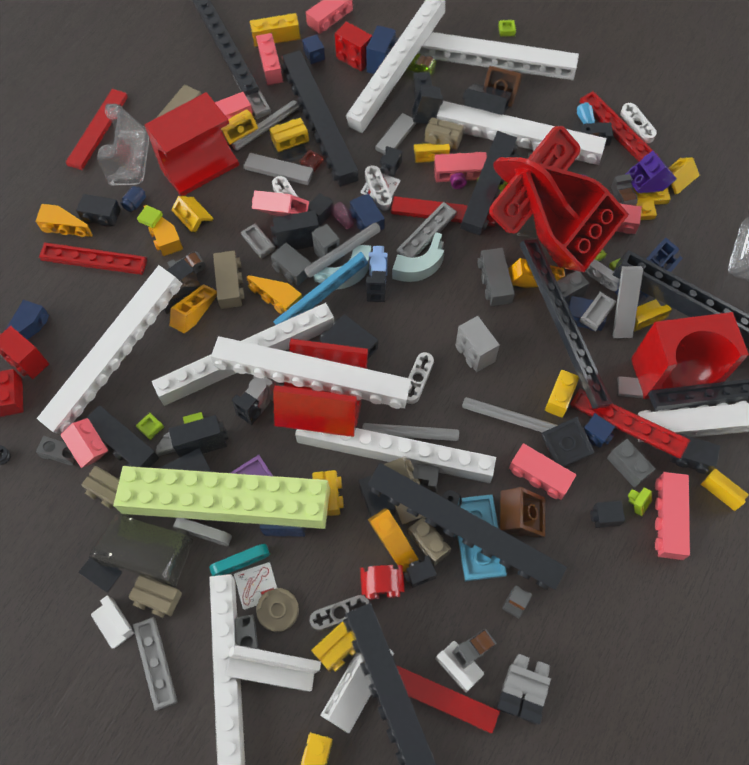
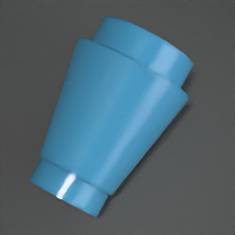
(585, 113)

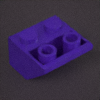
(651, 174)

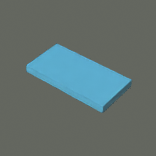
(475, 564)

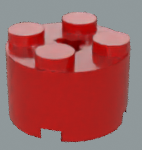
(382, 580)

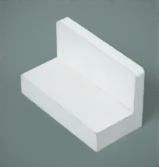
(112, 622)
(464, 677)

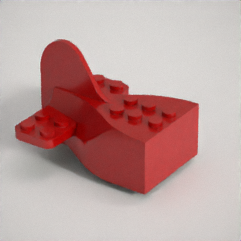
(570, 210)

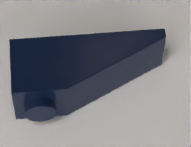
(29, 319)

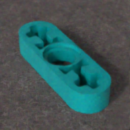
(240, 560)

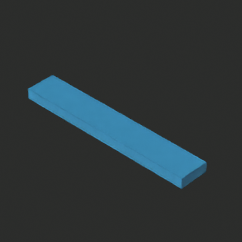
(325, 288)

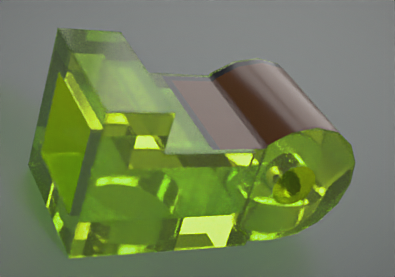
(422, 64)

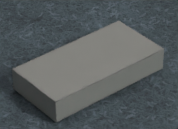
(258, 240)
(597, 311)
(629, 387)

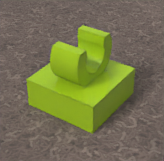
(640, 500)

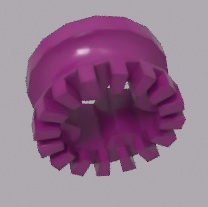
(458, 180)

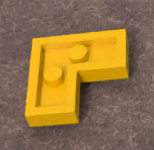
(648, 201)

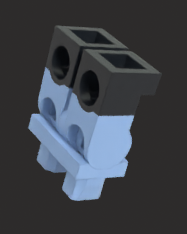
(378, 271)

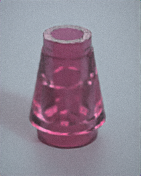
(341, 214)

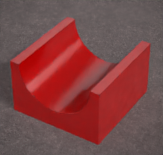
(192, 144)
(319, 410)

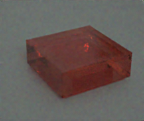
(311, 160)

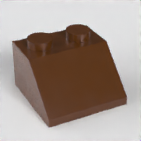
(504, 80)
(522, 513)

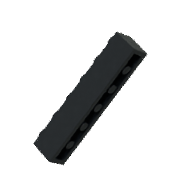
(487, 185)

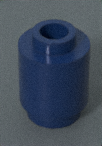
(133, 198)

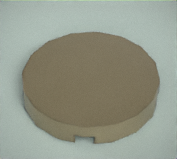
(277, 610)

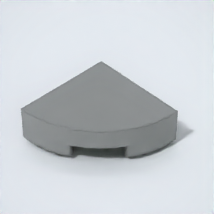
(165, 445)

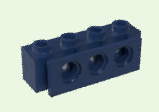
(661, 255)

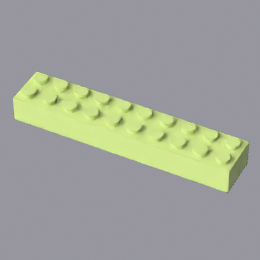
(223, 497)

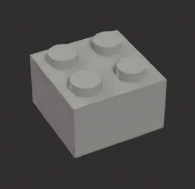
(476, 344)

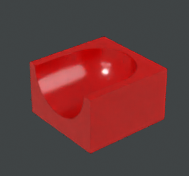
(689, 352)

